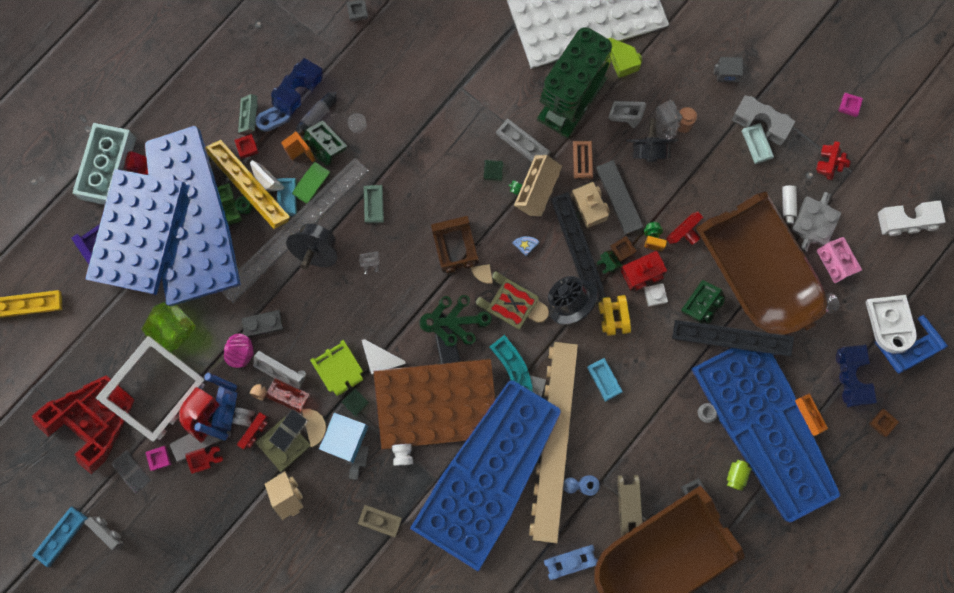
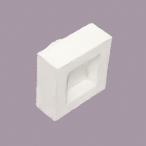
(655, 295)

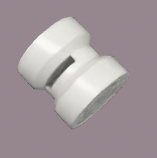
(402, 454)

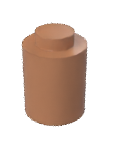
(688, 119)

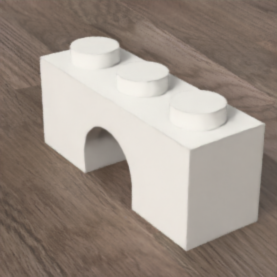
(928, 216)

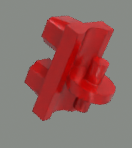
(833, 153)

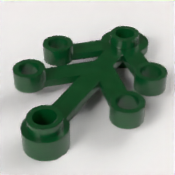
(453, 321)

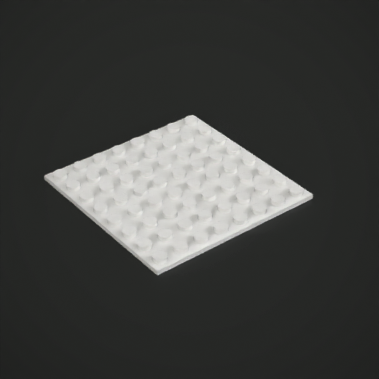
(551, 24)

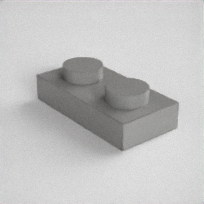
(109, 537)

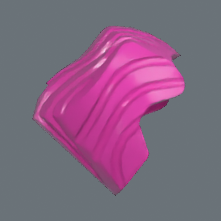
(238, 351)

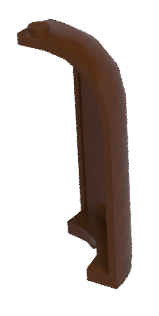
(765, 266)
(670, 551)

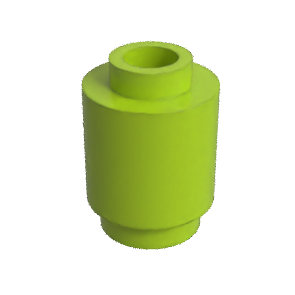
(738, 475)

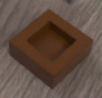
(623, 249)
(883, 422)

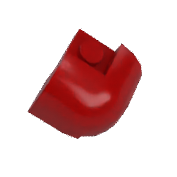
(197, 409)

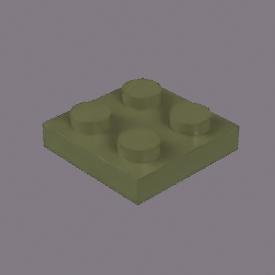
(279, 458)

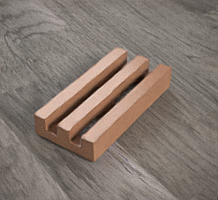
(582, 175)

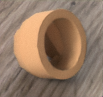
(258, 392)

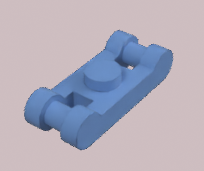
(571, 562)

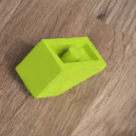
(624, 58)

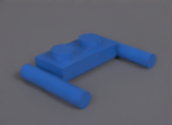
(919, 351)
(224, 413)

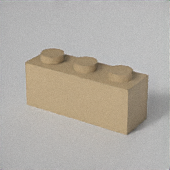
(538, 185)

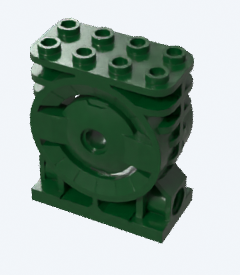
(575, 81)

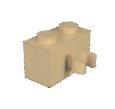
(590, 204)
(284, 495)

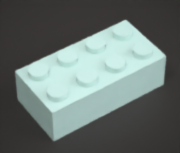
(103, 154)

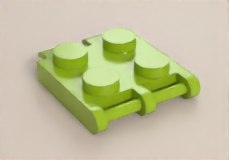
(338, 369)

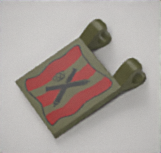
(510, 303)

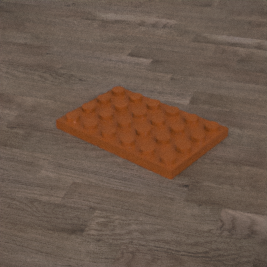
(432, 402)

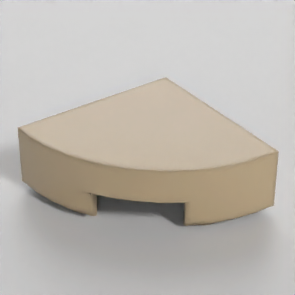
(483, 273)

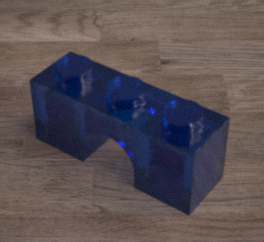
(305, 75)
(854, 391)

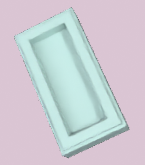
(757, 143)

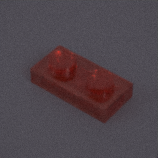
(287, 395)

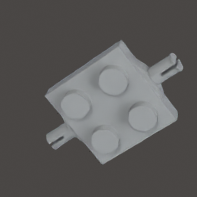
(815, 221)

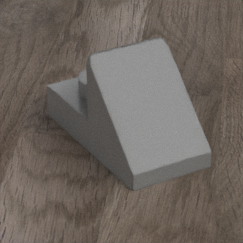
(627, 112)

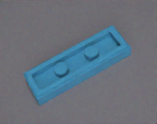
(60, 536)

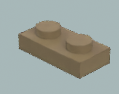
(380, 521)

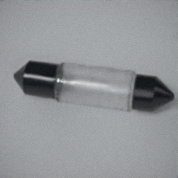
(316, 113)

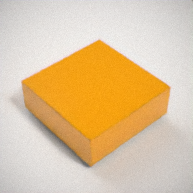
(655, 243)

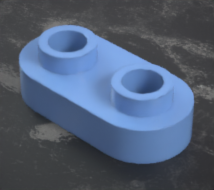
(273, 116)

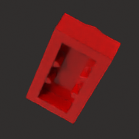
(685, 229)

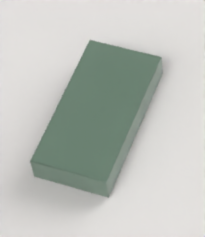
(373, 204)

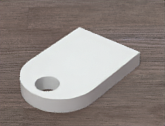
(890, 321)

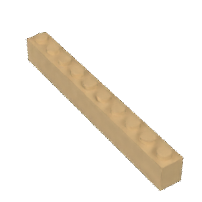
(553, 455)

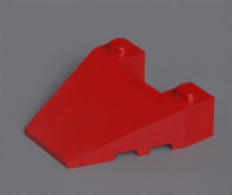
(87, 419)

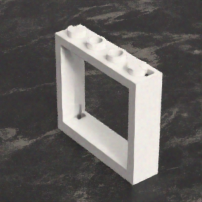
(127, 367)

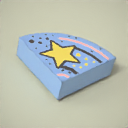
(526, 244)

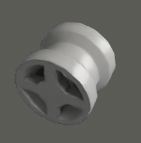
(243, 417)

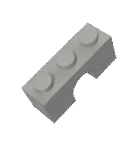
(777, 123)

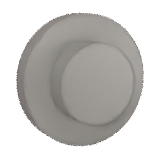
(707, 413)

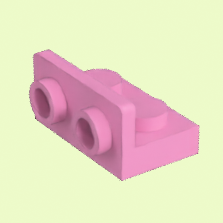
(839, 259)

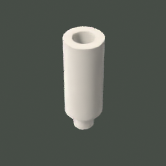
(789, 203)

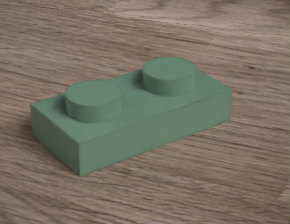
(247, 114)

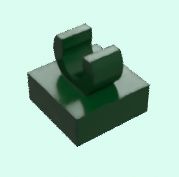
(611, 261)

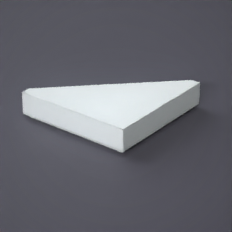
(380, 359)

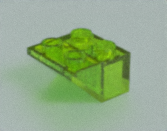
(168, 326)

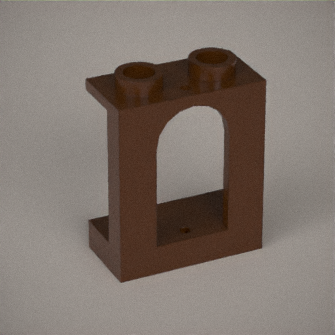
(448, 226)

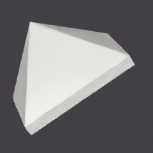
(265, 178)

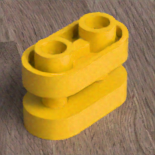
(609, 325)

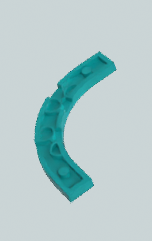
(512, 362)

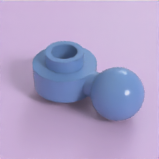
(571, 485)

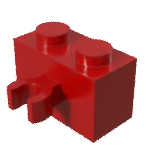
(643, 271)

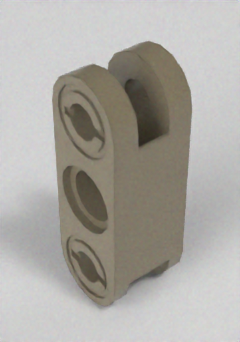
(629, 503)

